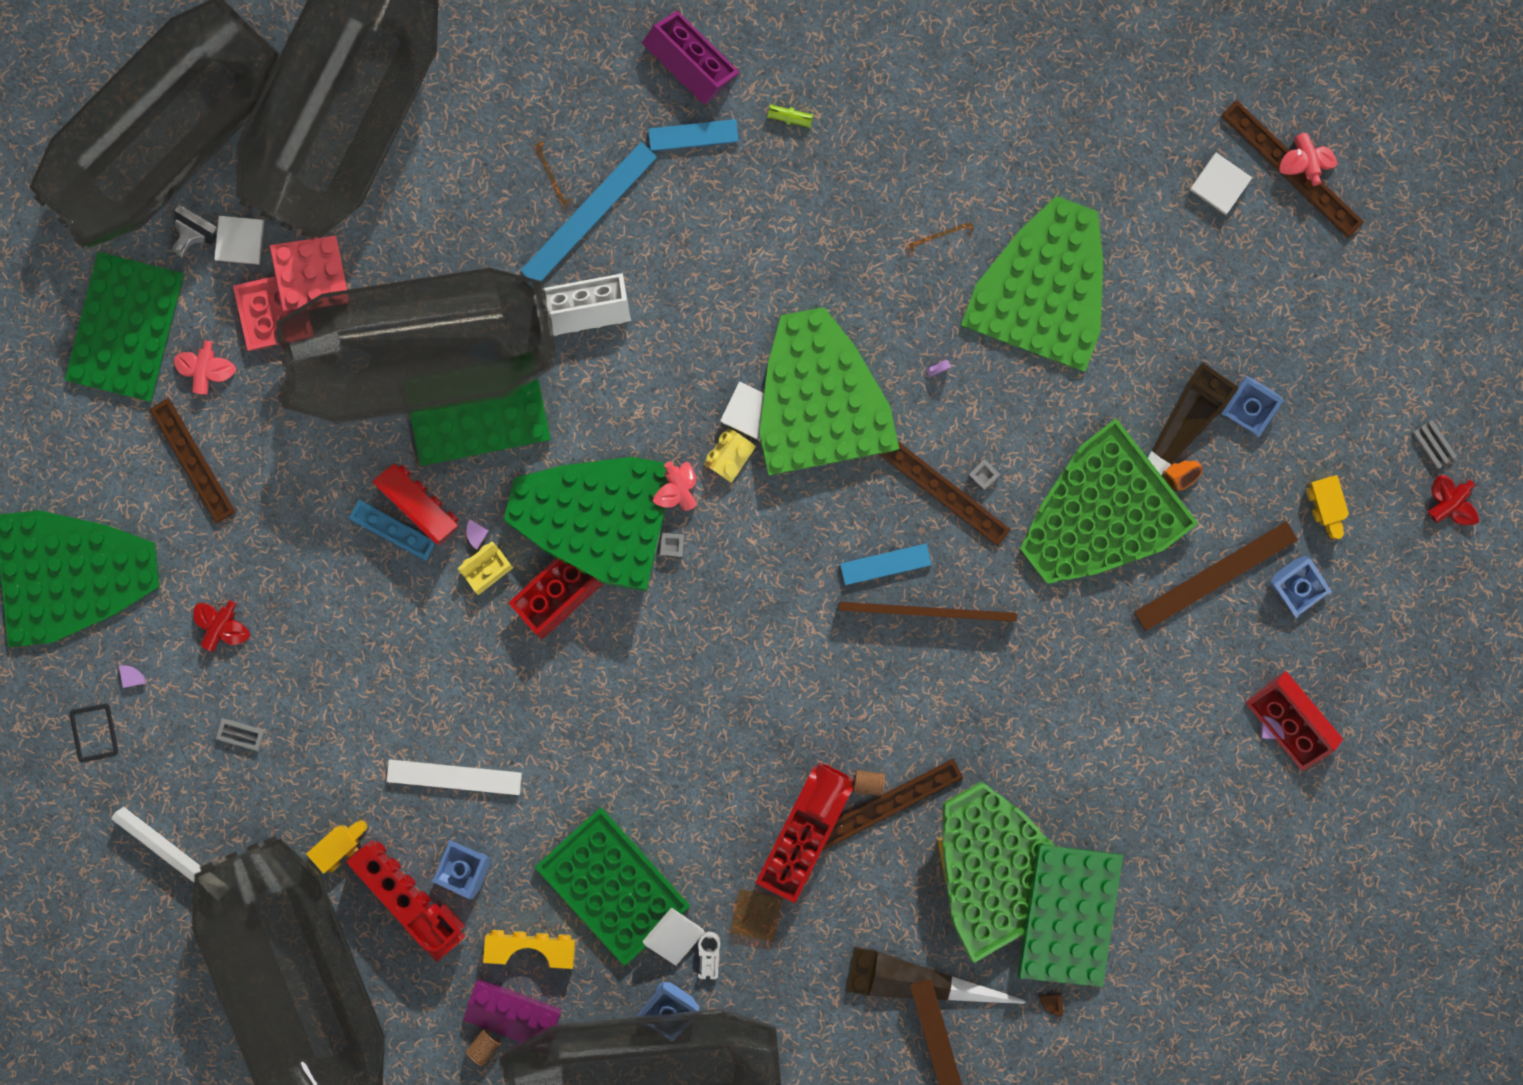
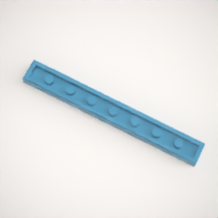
(589, 213)

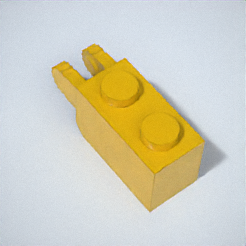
(1328, 504)
(336, 845)

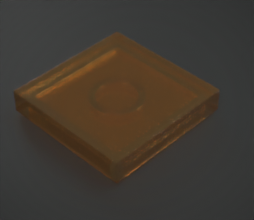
(756, 915)

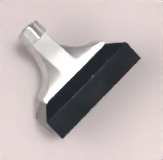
(191, 230)

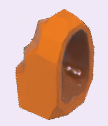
(1182, 475)

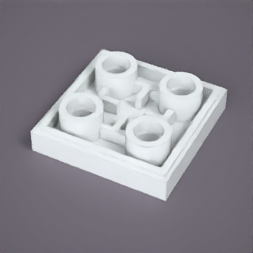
(1220, 183)
(239, 240)
(745, 411)
(673, 936)

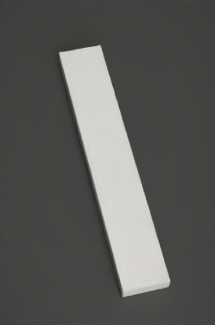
(454, 777)
(156, 843)

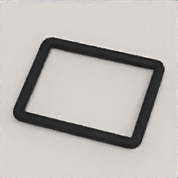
(111, 726)

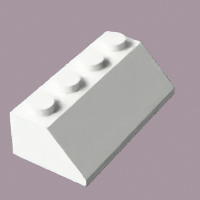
(588, 304)

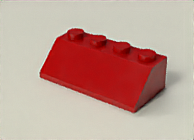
(417, 504)
(553, 596)
(1306, 730)

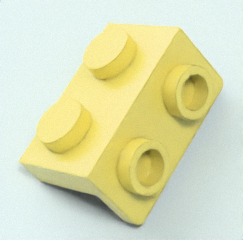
(729, 454)
(485, 567)

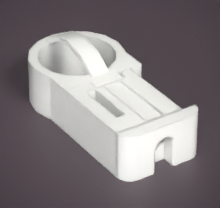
(709, 959)

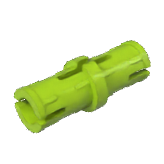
(790, 116)

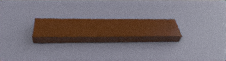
(192, 460)
(935, 1033)

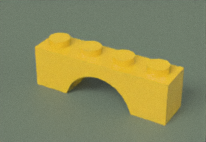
(558, 951)

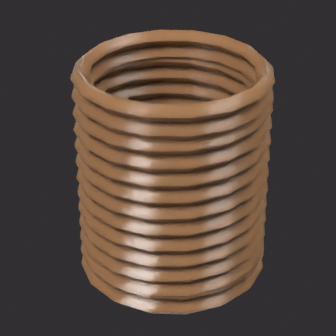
(869, 783)
(482, 1048)

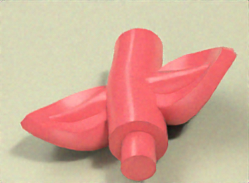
(1307, 159)
(203, 367)
(678, 487)

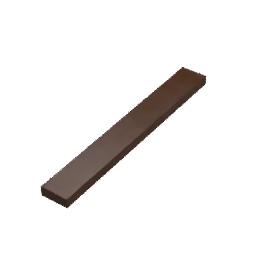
(1273, 151)
(947, 494)
(1215, 575)
(927, 611)
(894, 801)

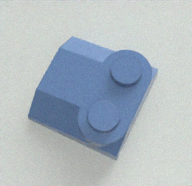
(1253, 405)
(1300, 585)
(462, 870)
(668, 1000)

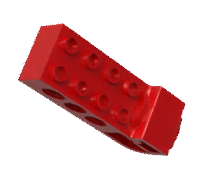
(805, 832)
(418, 916)

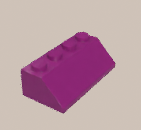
(690, 57)
(508, 1011)

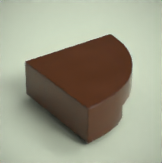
(1052, 1003)

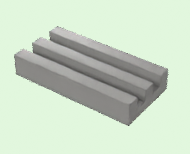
(1446, 446)
(256, 747)

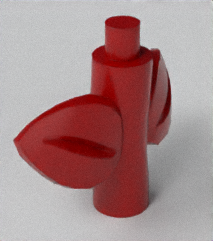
(1453, 501)
(219, 625)

